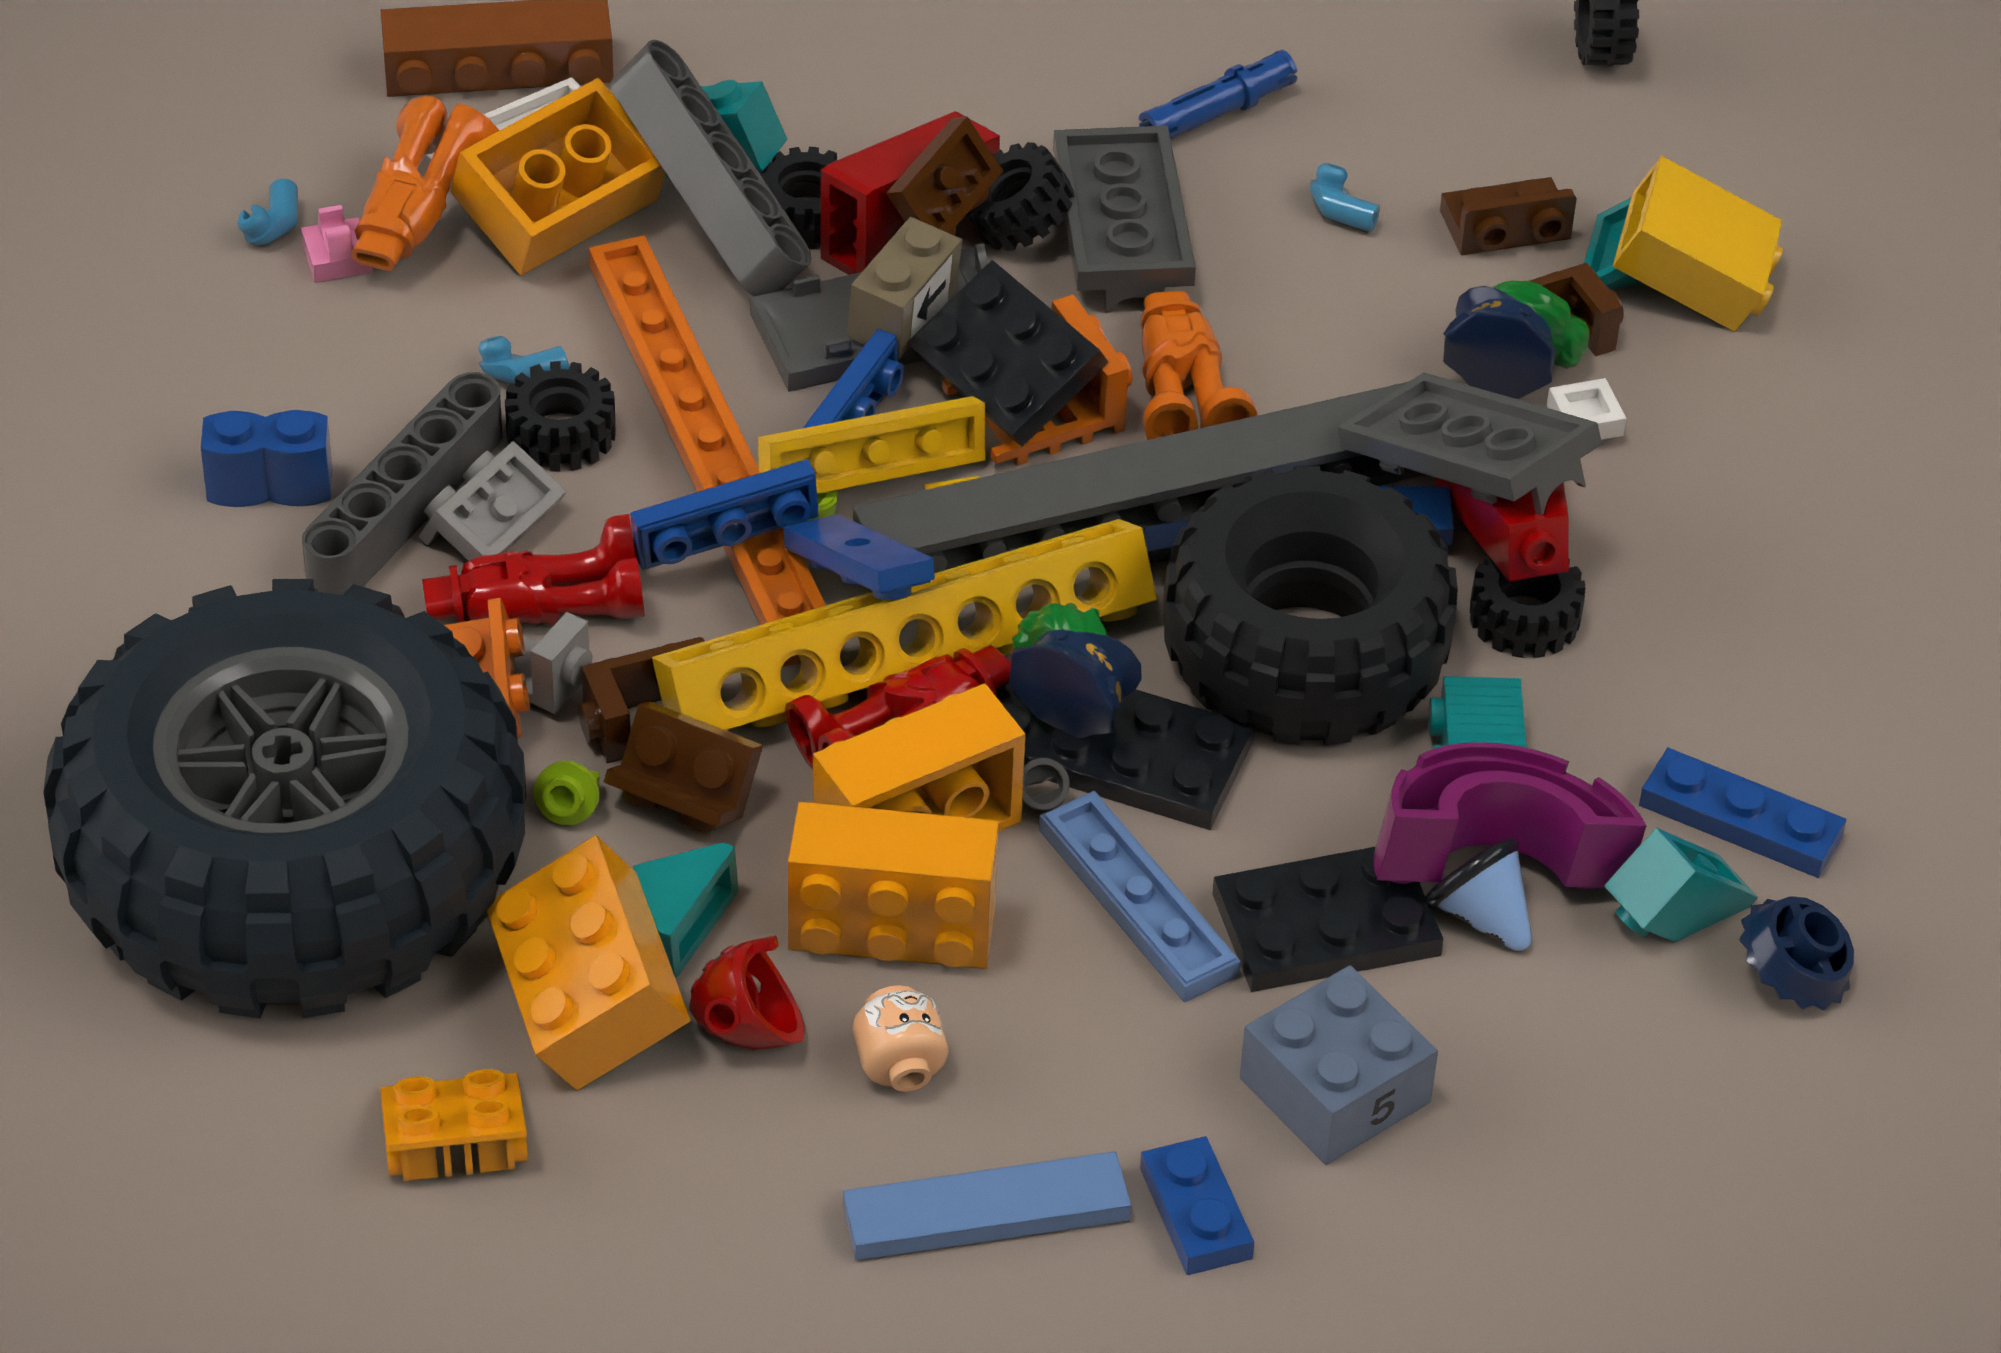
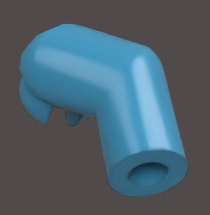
(1337, 204)
(281, 217)
(504, 366)

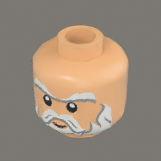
(900, 1038)

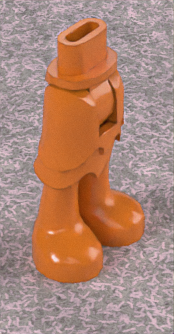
(402, 202)
(1183, 351)

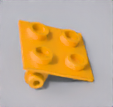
(466, 1110)

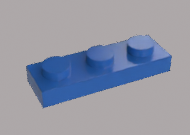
(1742, 812)

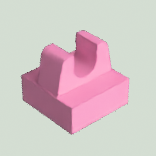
(330, 246)

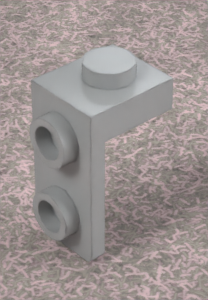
(555, 662)

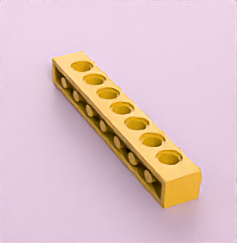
(694, 675)

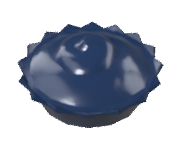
(1799, 950)

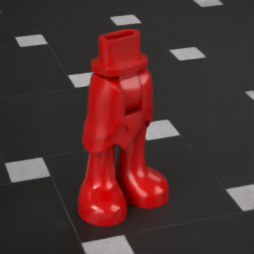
(598, 582)
(895, 697)

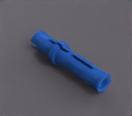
(1238, 88)

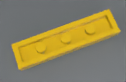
(882, 444)

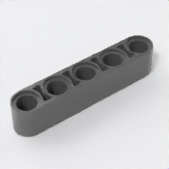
(710, 170)
(390, 495)

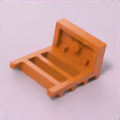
(1093, 408)

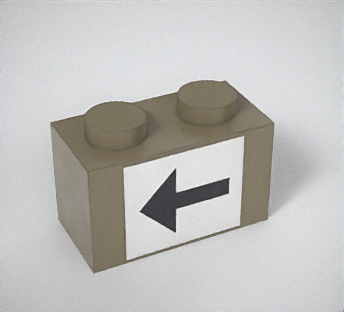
(905, 284)

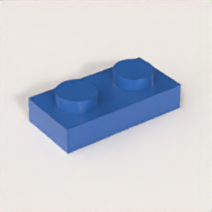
(1196, 1205)

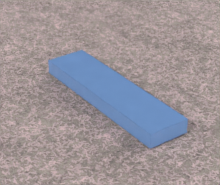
(1139, 896)
(986, 1205)

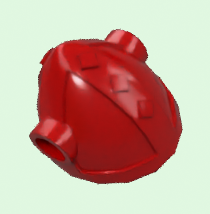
(732, 1009)

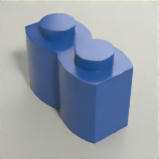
(266, 458)

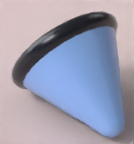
(1488, 895)

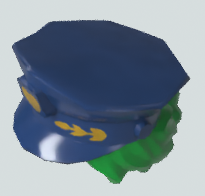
(1512, 337)
(1071, 669)

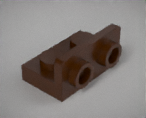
(947, 178)
(1508, 215)
(686, 767)

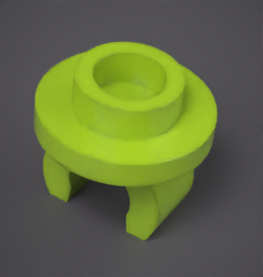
(567, 792)

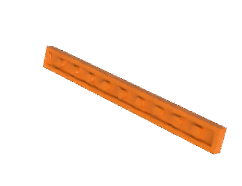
(697, 417)

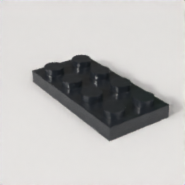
(1156, 758)

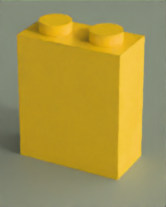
(1699, 244)

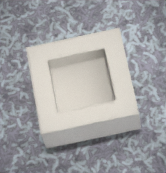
(1590, 401)

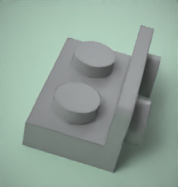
(495, 506)

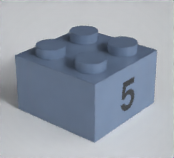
(1338, 1064)

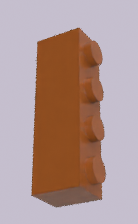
(495, 46)

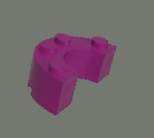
(1497, 792)

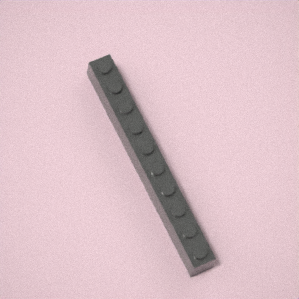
(1135, 482)

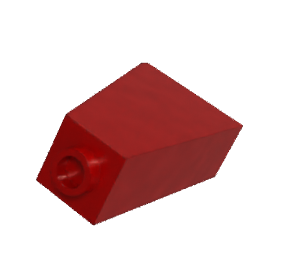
(854, 201)
(1513, 534)

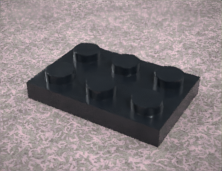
(1007, 352)
(1320, 917)

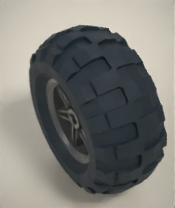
(286, 797)

